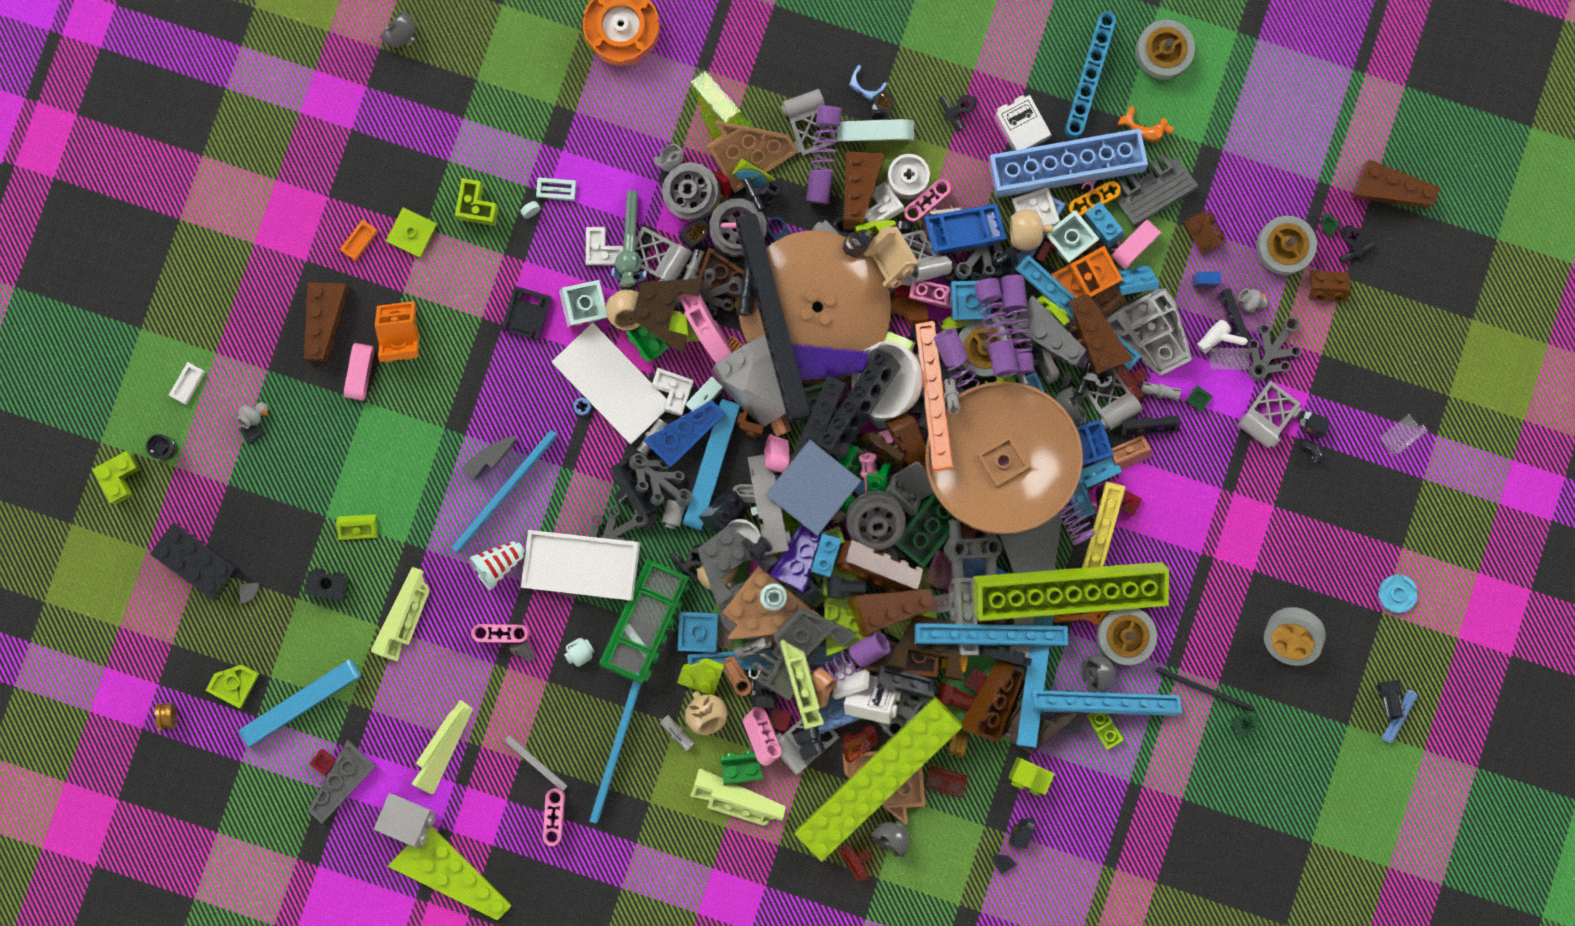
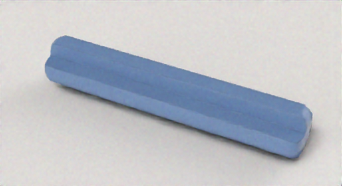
(1395, 725)

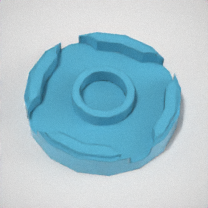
(1397, 593)

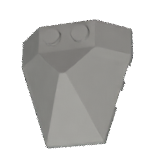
(1153, 330)
(752, 381)

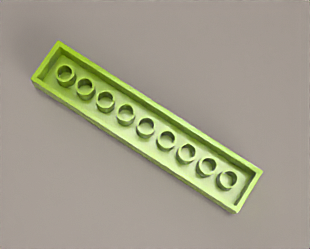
(1071, 591)
(878, 778)

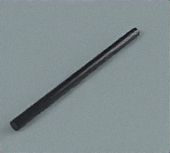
(1205, 689)

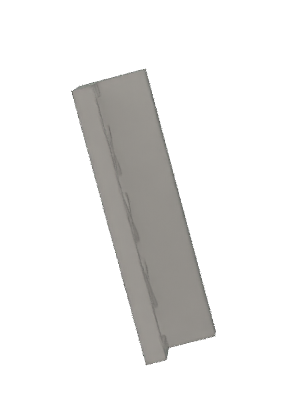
(962, 609)

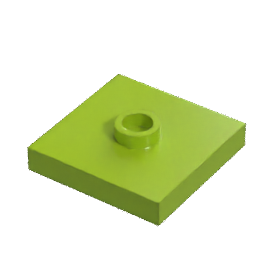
(411, 232)

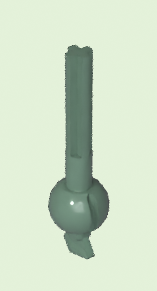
(628, 261)

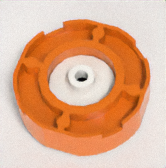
(621, 44)

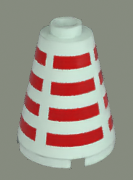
(496, 563)

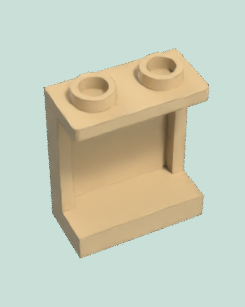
(892, 256)

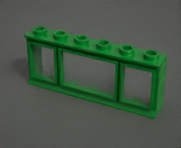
(644, 622)

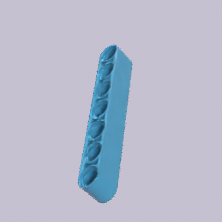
(1090, 66)
(711, 464)
(299, 703)

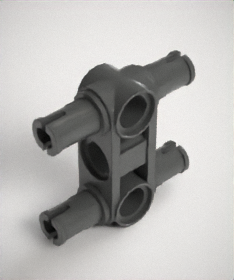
(971, 549)
(905, 711)

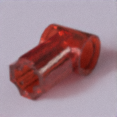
(952, 696)

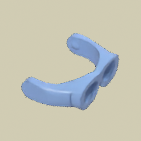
(867, 94)
(616, 274)

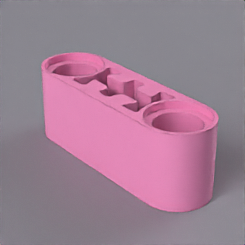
(927, 195)
(1136, 244)
(359, 371)
(776, 453)
(495, 638)
(762, 736)
(548, 821)

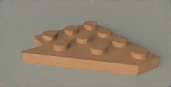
(757, 146)
(751, 616)
(907, 795)

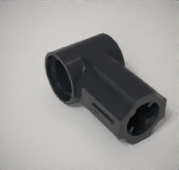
(842, 588)
(1390, 694)

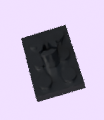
(628, 480)

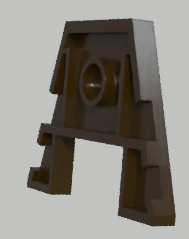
(656, 307)
(884, 451)
(943, 651)
(1047, 729)

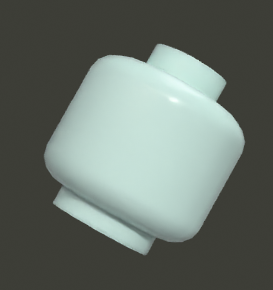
(579, 652)

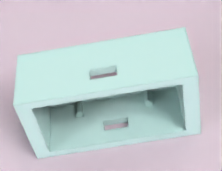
(710, 389)

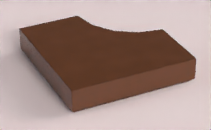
(913, 310)

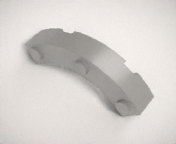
(773, 525)

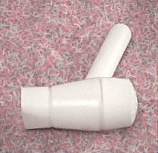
(1219, 333)

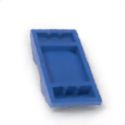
(965, 229)
(1094, 442)

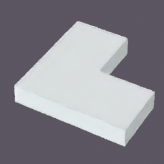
(1040, 202)
(887, 204)
(596, 252)
(676, 386)
(851, 684)

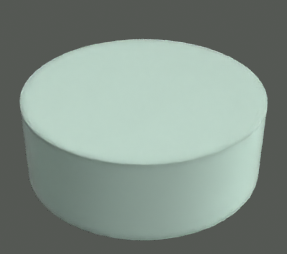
(530, 209)

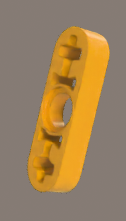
(1079, 201)

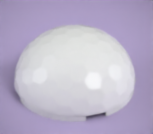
(904, 388)

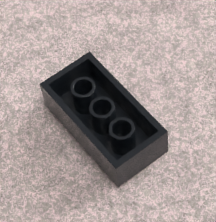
(194, 561)

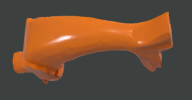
(1150, 134)

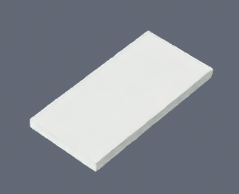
(611, 383)
(580, 565)

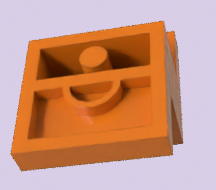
(1089, 274)
(397, 331)

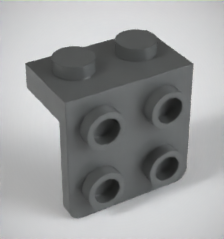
(910, 487)

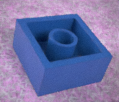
(1206, 279)

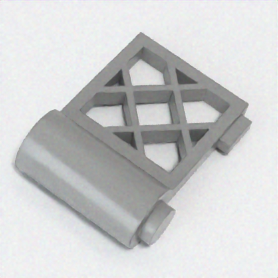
(801, 108)
(673, 260)
(928, 266)
(1120, 409)
(1262, 428)
(790, 750)

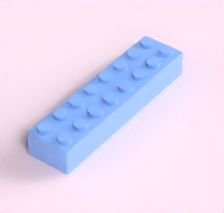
(1068, 163)

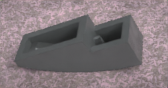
(489, 456)

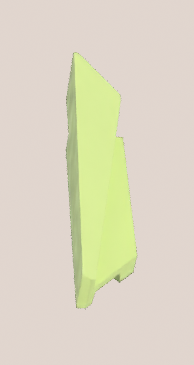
(402, 617)
(802, 685)
(441, 747)
(735, 799)

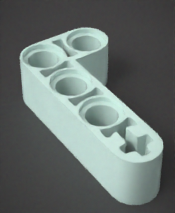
(876, 130)

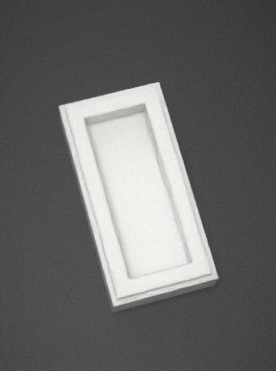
(187, 383)

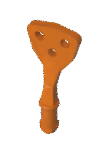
(1091, 616)

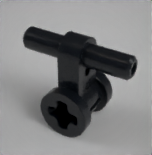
(951, 113)
(762, 196)
(1357, 250)
(1011, 261)
(1087, 377)
(757, 550)
(684, 567)

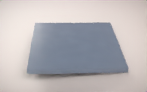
(813, 487)

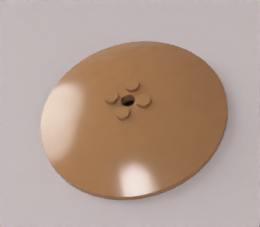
(816, 268)
(1041, 453)

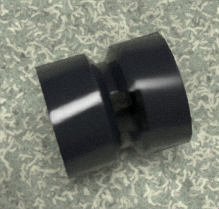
(161, 447)
(763, 700)
(809, 744)

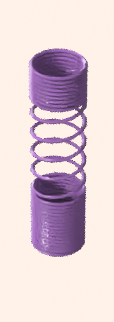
(821, 180)
(1014, 298)
(1000, 352)
(953, 353)
(863, 652)

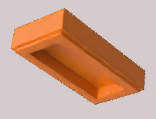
(359, 240)

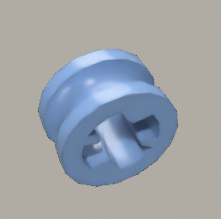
(585, 401)

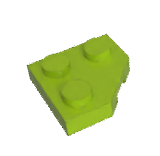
(1059, 314)
(701, 676)
(233, 684)

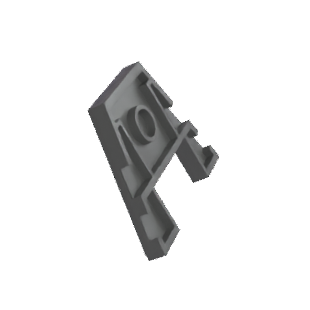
(723, 555)
(807, 630)

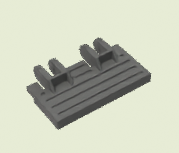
(1155, 194)
(778, 676)

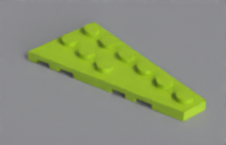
(839, 609)
(448, 872)

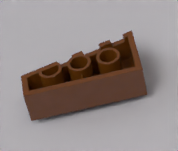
(861, 178)
(323, 314)
(887, 609)

